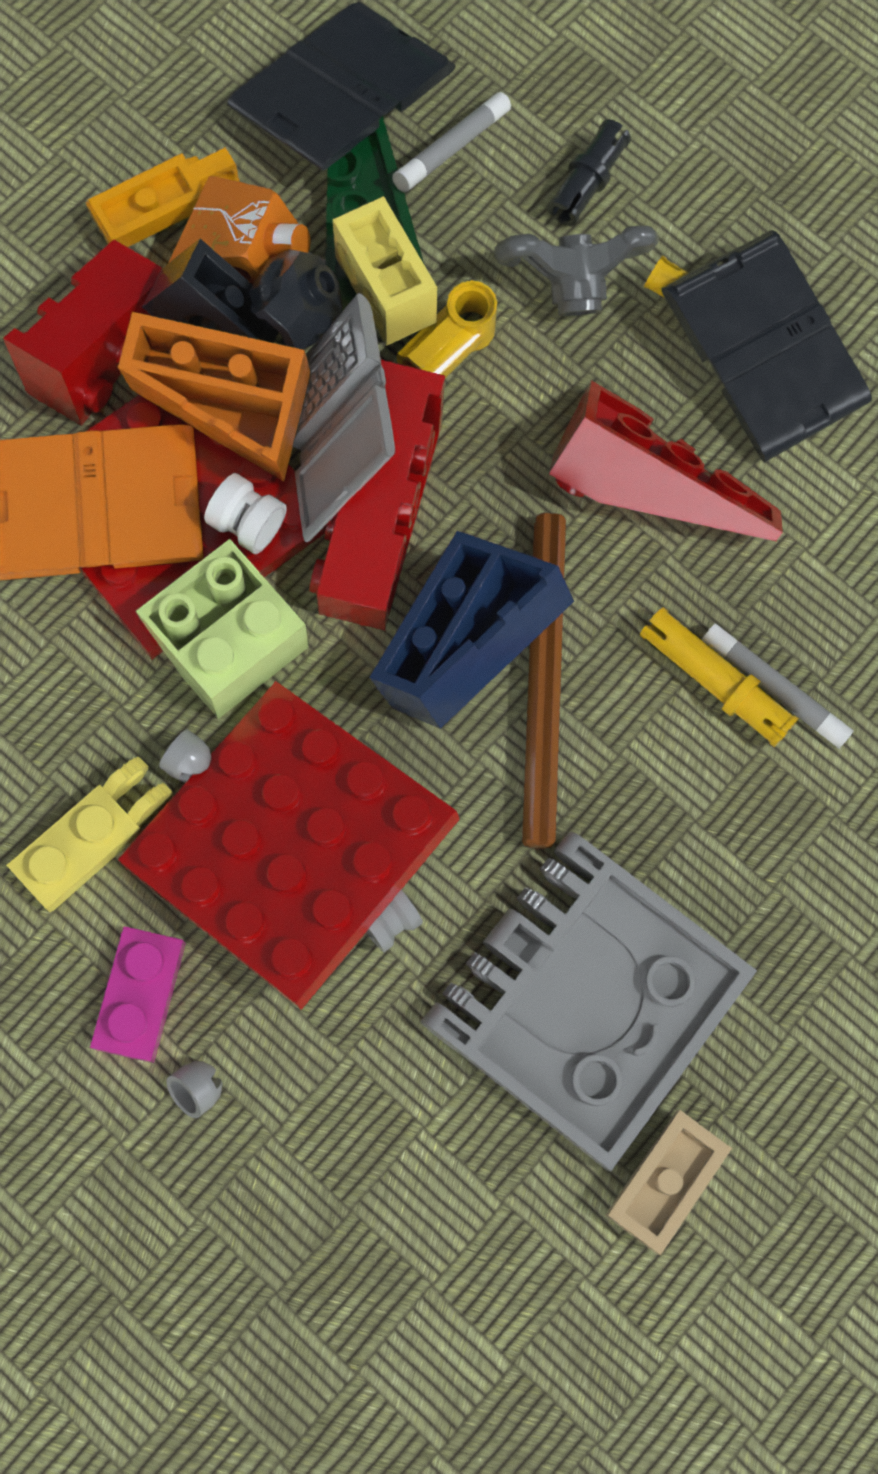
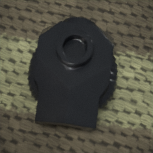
(296, 297)

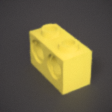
(385, 270)

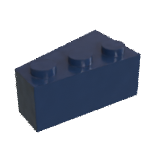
(467, 627)

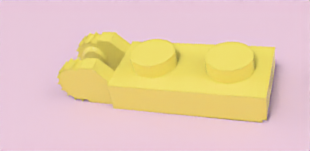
(87, 837)

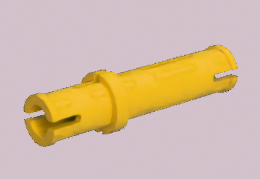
(719, 677)

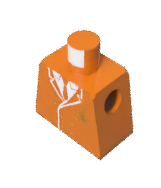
(243, 225)

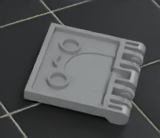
(599, 1006)

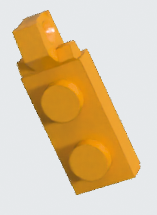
(157, 197)

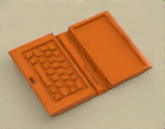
(98, 501)

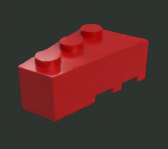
(77, 344)

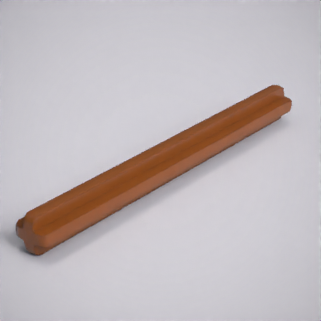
(544, 702)

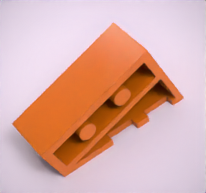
(220, 384)

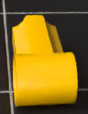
(451, 338)

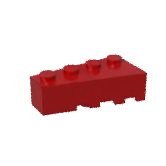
(377, 522)

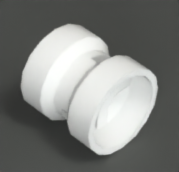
(245, 513)

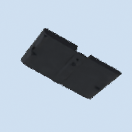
(339, 84)
(768, 344)

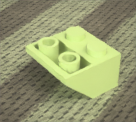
(224, 628)

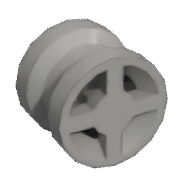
(397, 917)

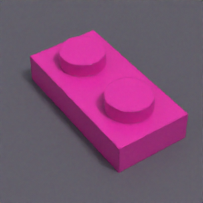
(138, 995)

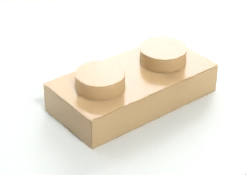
(668, 1182)

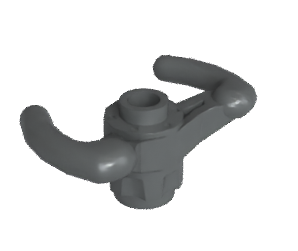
(576, 265)

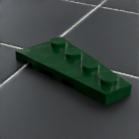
(357, 180)

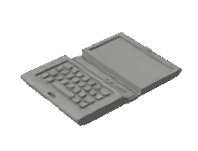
(343, 419)

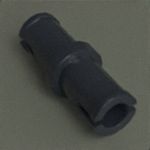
(589, 172)

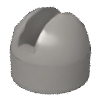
(186, 756)
(194, 1089)

